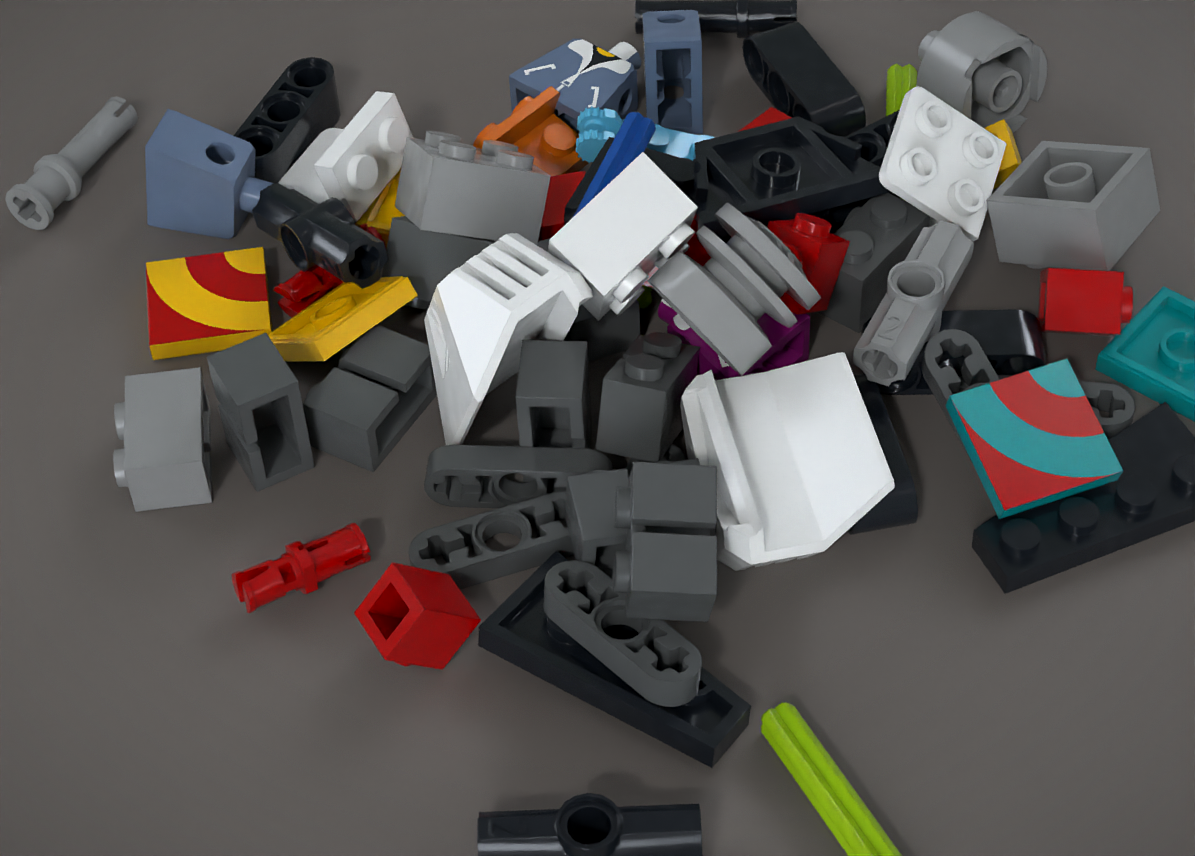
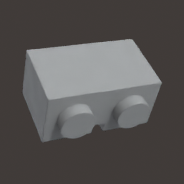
(164, 440)

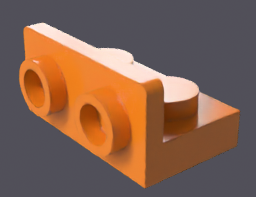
(538, 134)

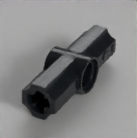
(320, 235)
(622, 830)

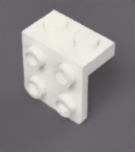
(355, 160)
(941, 162)

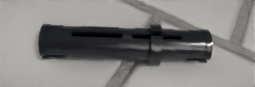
(726, 15)

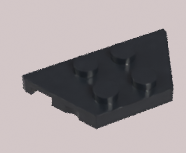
(779, 173)

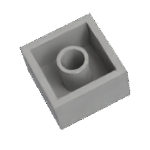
(471, 189)
(1074, 206)

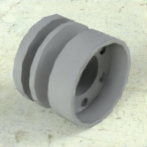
(735, 287)

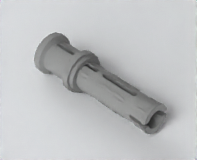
(60, 175)

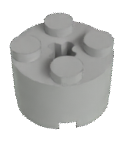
(982, 69)

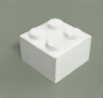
(625, 234)

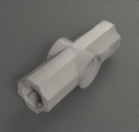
(913, 303)

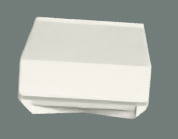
(485, 313)
(788, 456)

